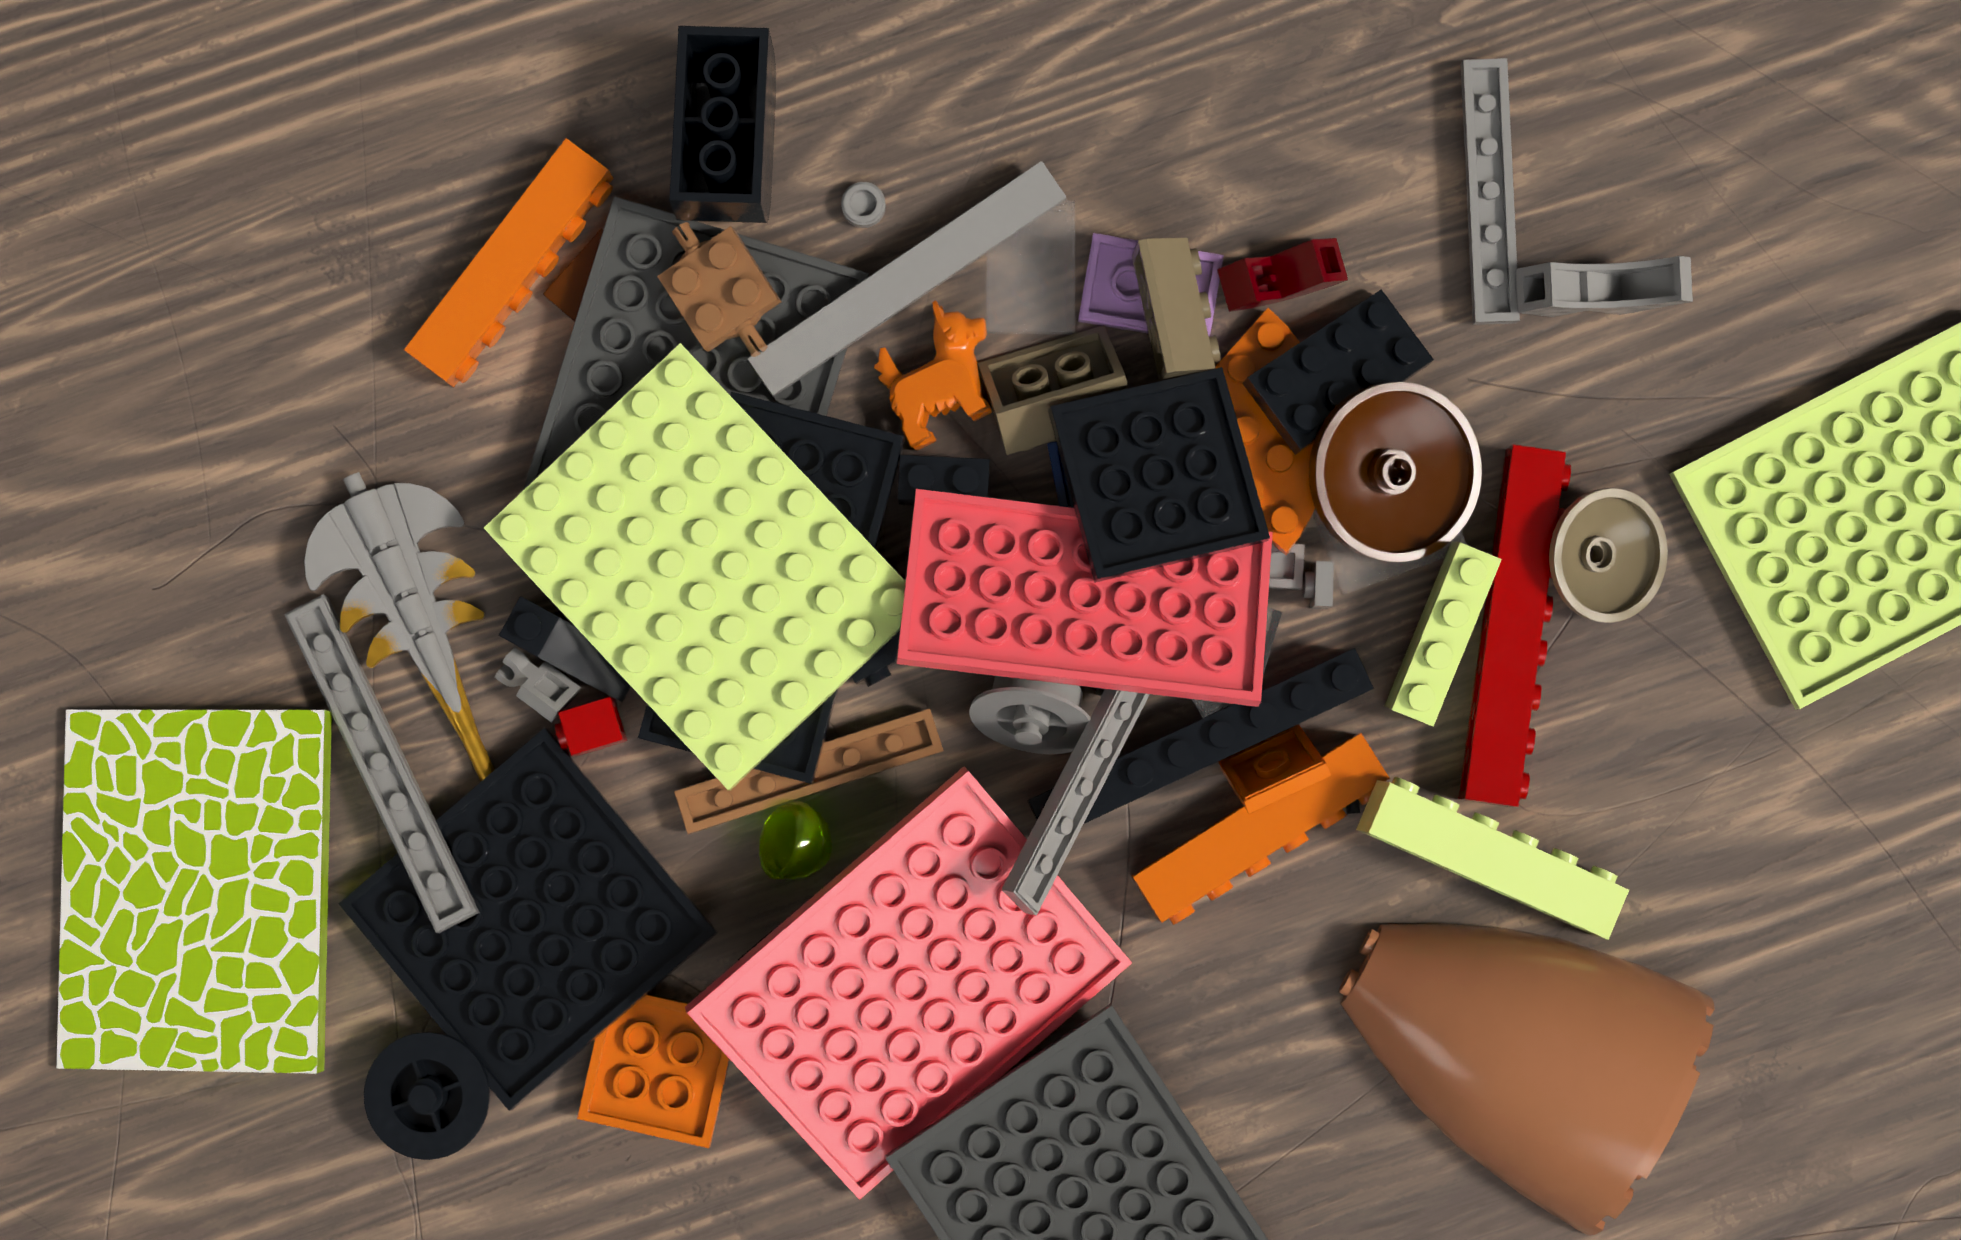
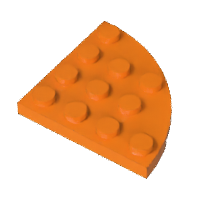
(1276, 470)

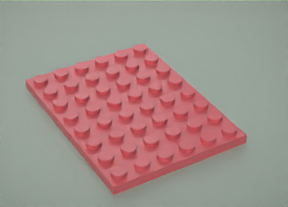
(905, 984)

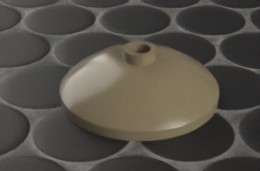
(1626, 557)

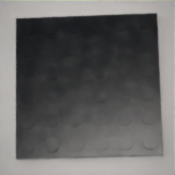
(566, 927)

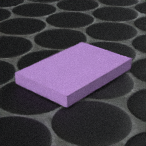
(1112, 289)

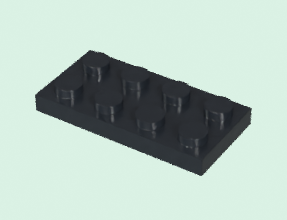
(1348, 354)

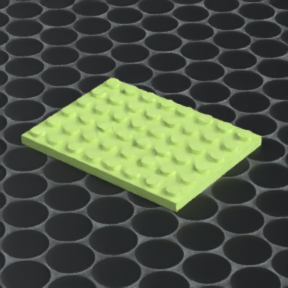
(1843, 520)
(703, 566)

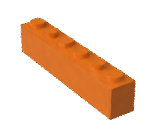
(510, 263)
(1245, 840)

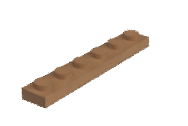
(839, 763)

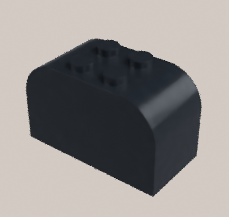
(723, 125)

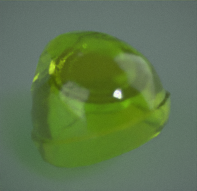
(794, 842)

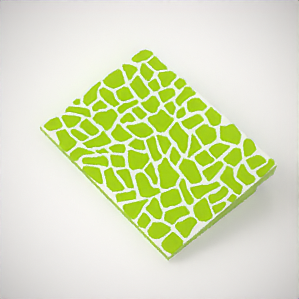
(194, 890)

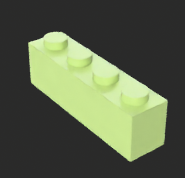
(1442, 632)

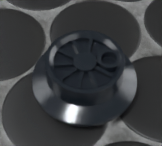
(426, 1095)

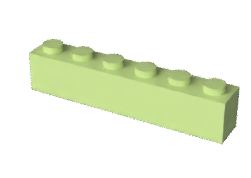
(1492, 858)

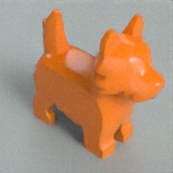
(940, 384)

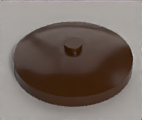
(1395, 471)

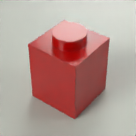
(590, 727)

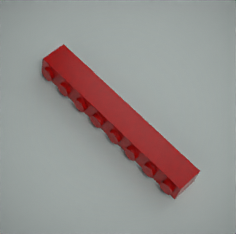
(1513, 628)

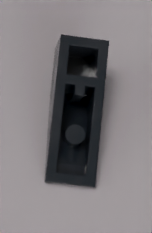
(562, 646)

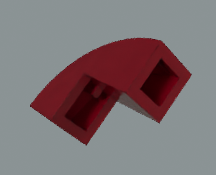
(1283, 275)

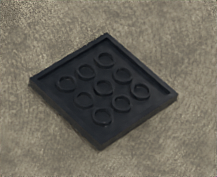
(1158, 474)

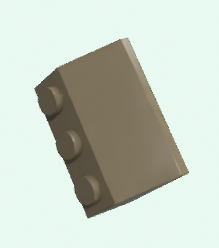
(1174, 307)
(1052, 373)

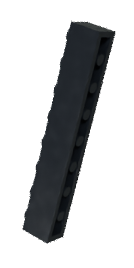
(1227, 733)

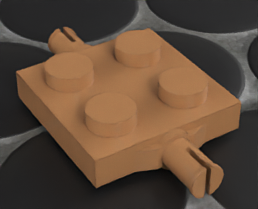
(719, 289)

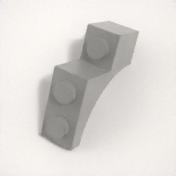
(1610, 288)

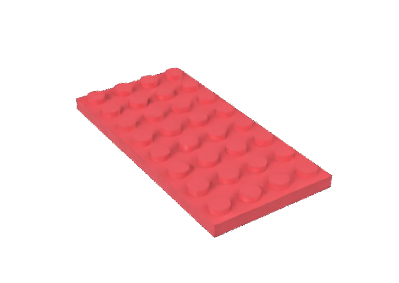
(1015, 597)

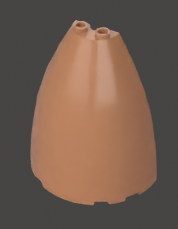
(1534, 1055)

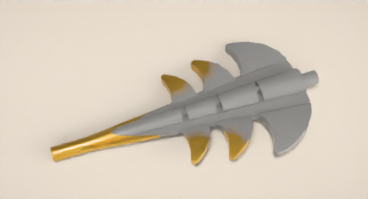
(380, 538)

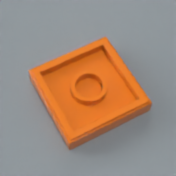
(1274, 768)

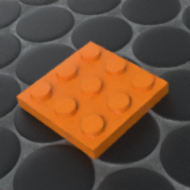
(656, 1074)

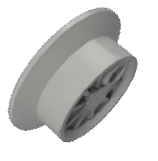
(1031, 715)

